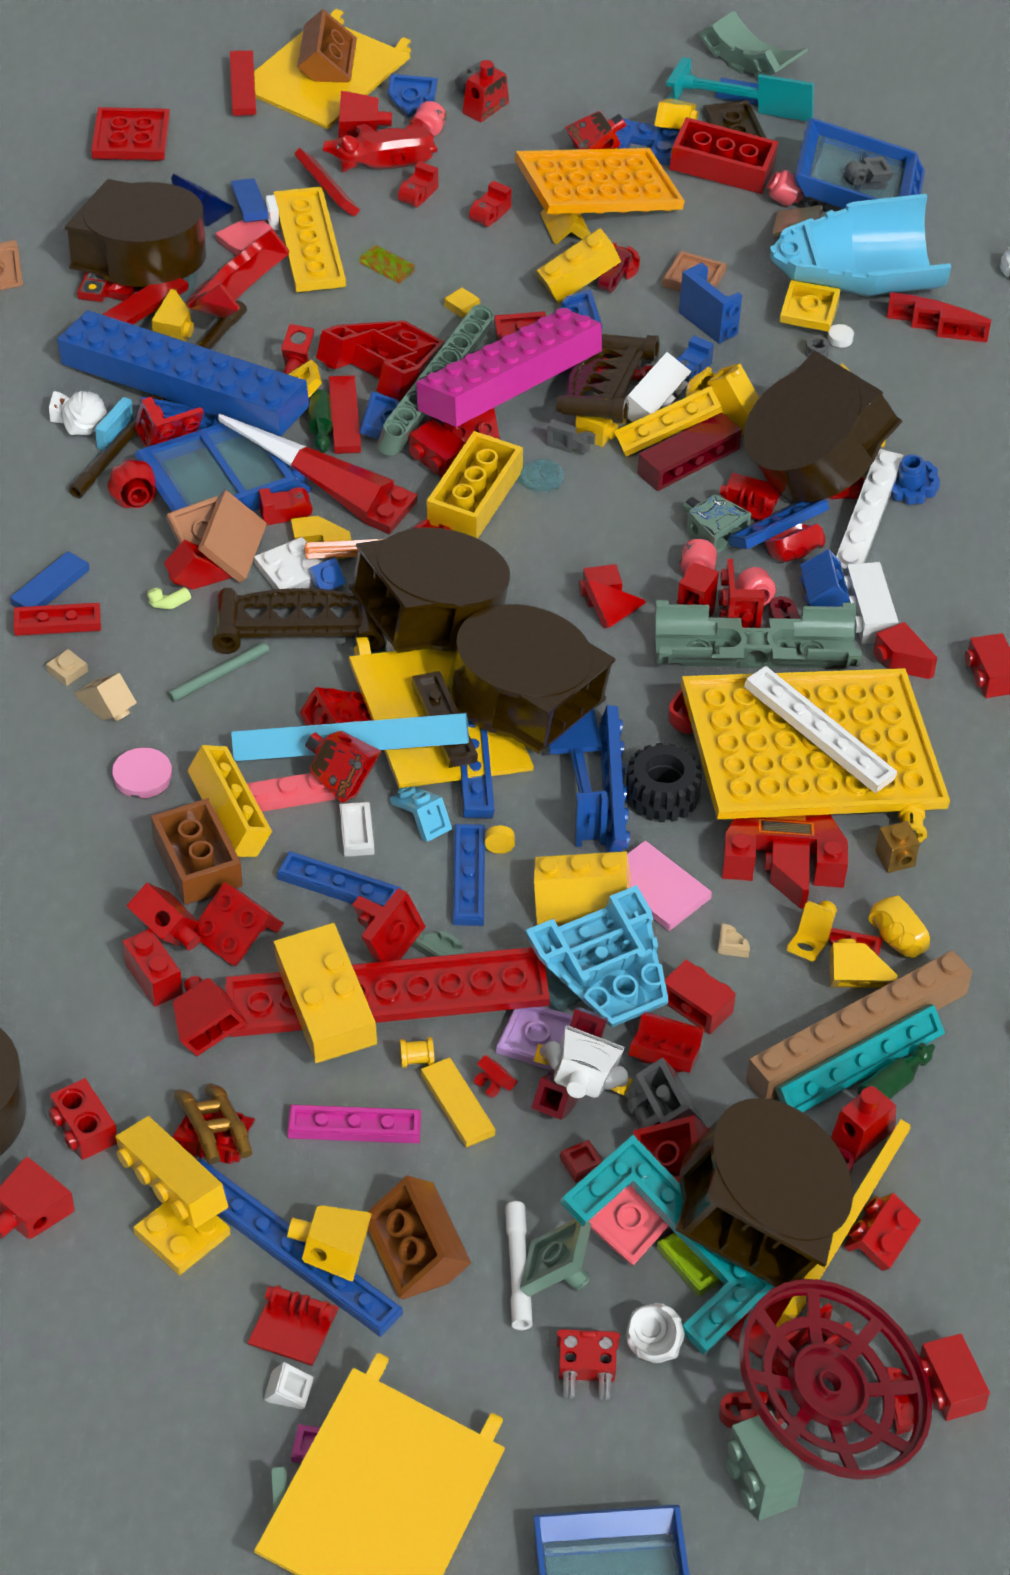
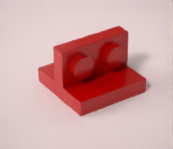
(389, 928)

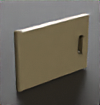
(794, 216)

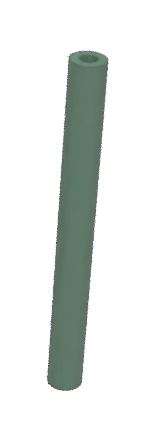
(217, 672)

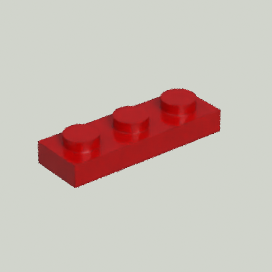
(57, 619)

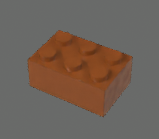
(196, 850)

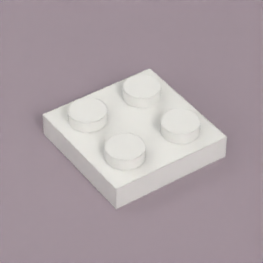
(286, 565)

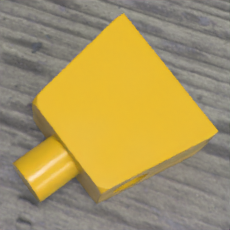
(332, 1239)

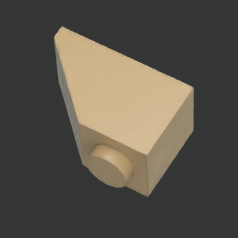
(107, 697)

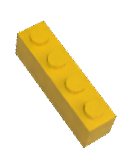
(221, 781)
(171, 1172)

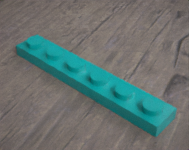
(861, 1059)

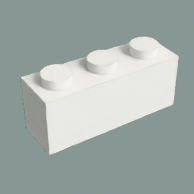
(657, 388)
(872, 599)

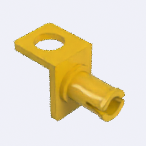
(813, 929)

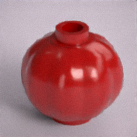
(136, 480)

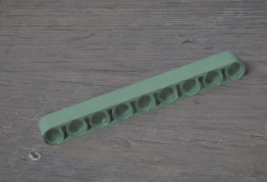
(461, 343)

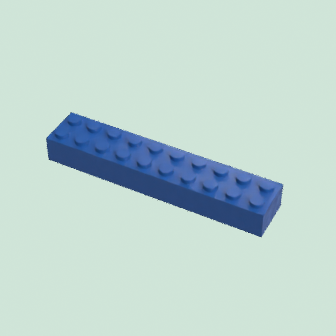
(184, 372)

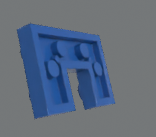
(646, 134)

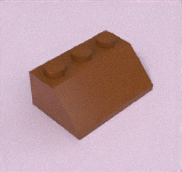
(326, 50)
(416, 1238)

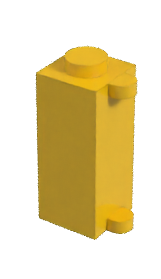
(734, 393)

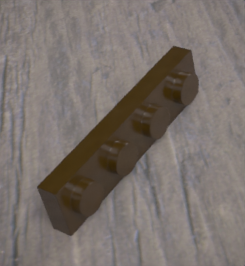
(437, 700)

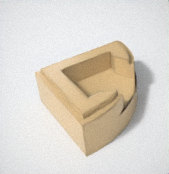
(732, 942)

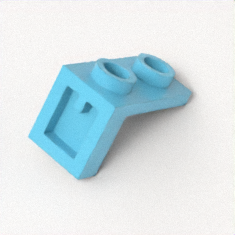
(427, 810)

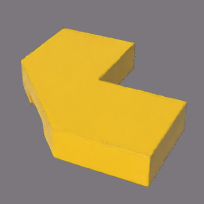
(318, 530)

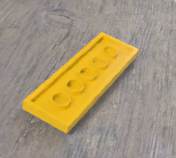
(310, 239)

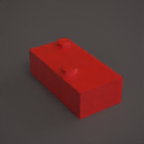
(723, 155)

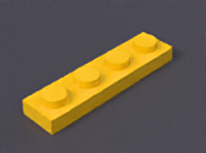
(668, 421)

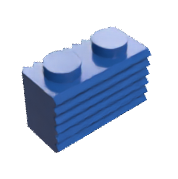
(824, 581)

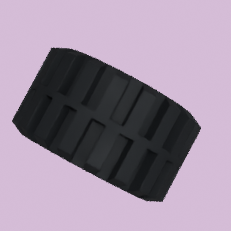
(667, 799)

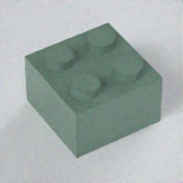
(763, 1468)

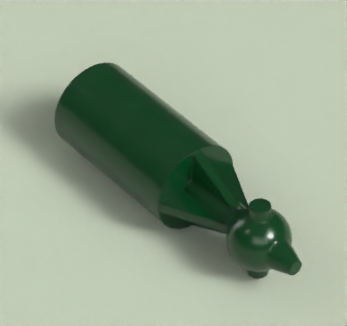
(320, 418)
(899, 1072)

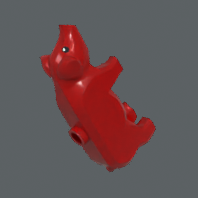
(385, 147)

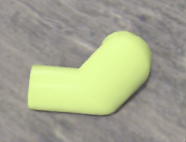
(171, 601)

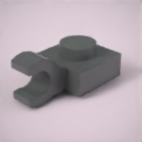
(564, 437)

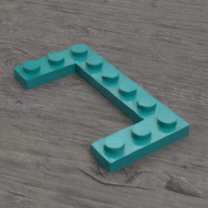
(637, 1167)

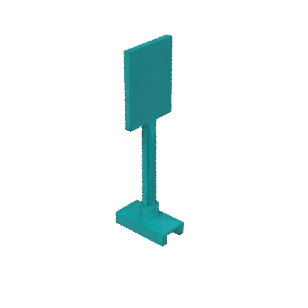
(774, 94)

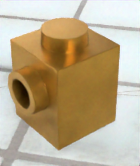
(897, 847)

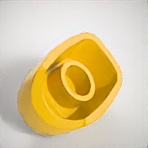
(900, 926)

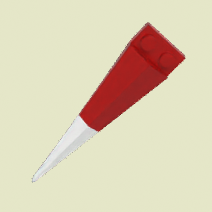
(361, 491)

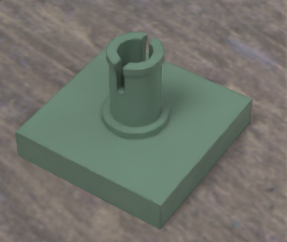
(557, 1257)

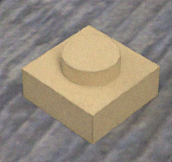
(67, 667)

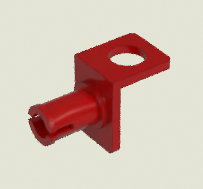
(296, 354)

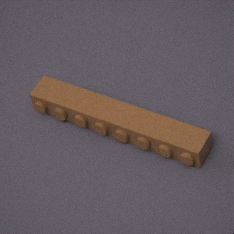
(933, 983)

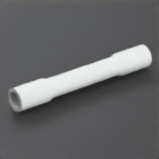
(516, 1229)

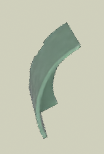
(743, 49)

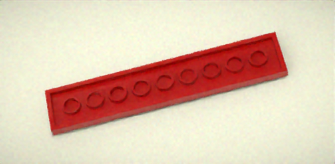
(408, 989)

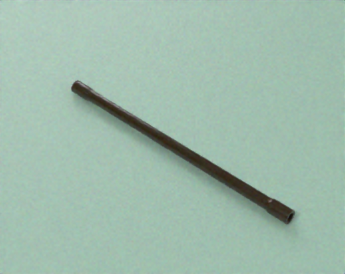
(88, 477)

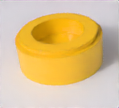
(499, 839)

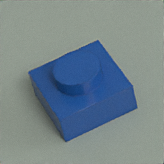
(327, 575)

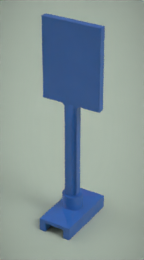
(590, 806)

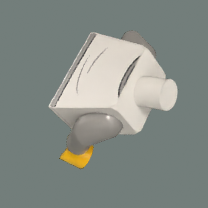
(584, 1063)

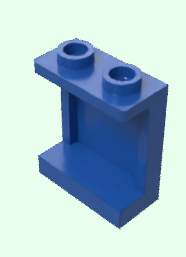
(707, 306)

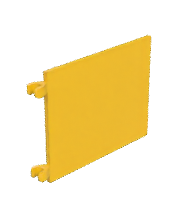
(287, 88)
(389, 694)
(381, 1486)

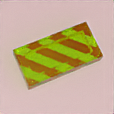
(387, 264)

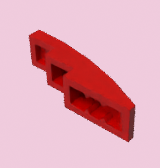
(936, 315)

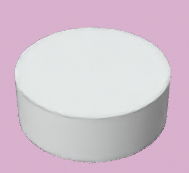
(840, 336)

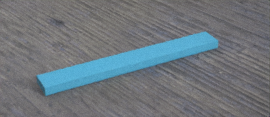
(378, 733)

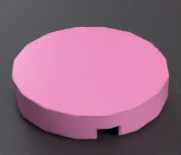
(142, 772)

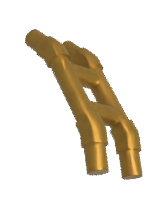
(205, 1129)

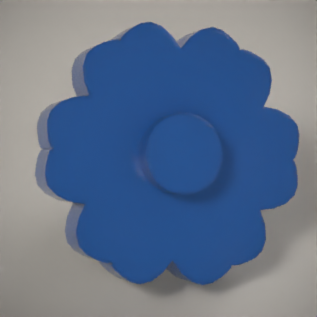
(915, 480)

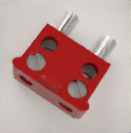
(587, 1357)

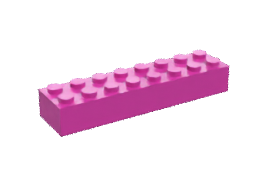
(509, 366)

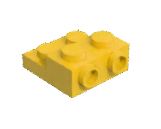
(810, 305)

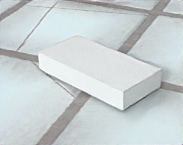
(356, 829)

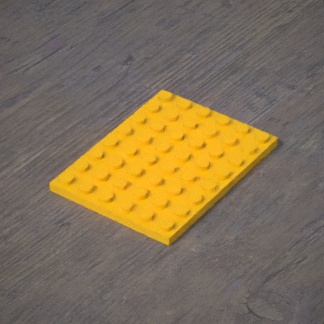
(770, 769)

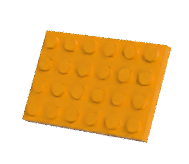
(598, 180)

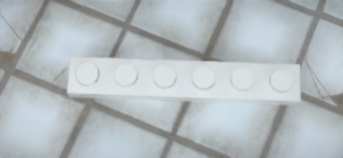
(869, 509)
(820, 729)

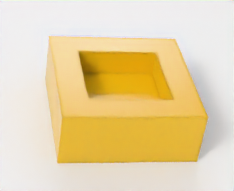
(461, 302)

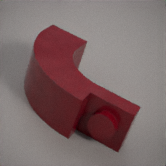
(552, 1097)

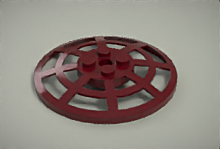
(840, 1367)

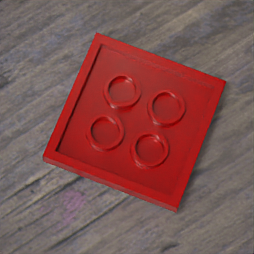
(131, 133)

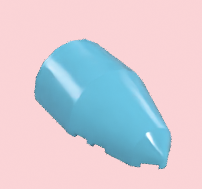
(863, 248)

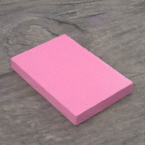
(665, 886)

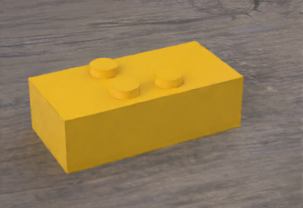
(475, 484)
(325, 993)

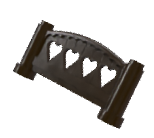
(609, 399)
(236, 623)

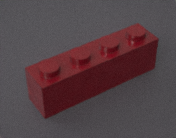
(689, 451)

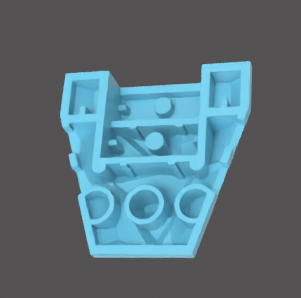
(607, 957)

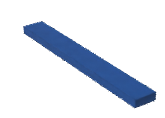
(270, 1233)

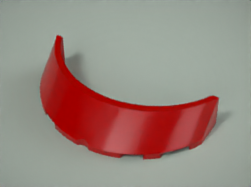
(221, 290)

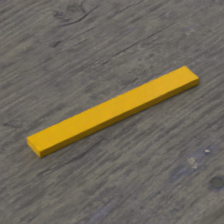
(859, 1200)

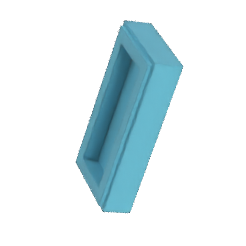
(113, 423)

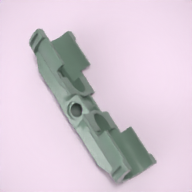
(689, 636)

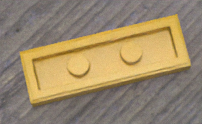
(458, 1102)

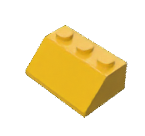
(578, 265)
(578, 884)

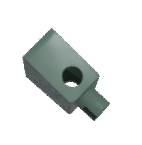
(715, 520)

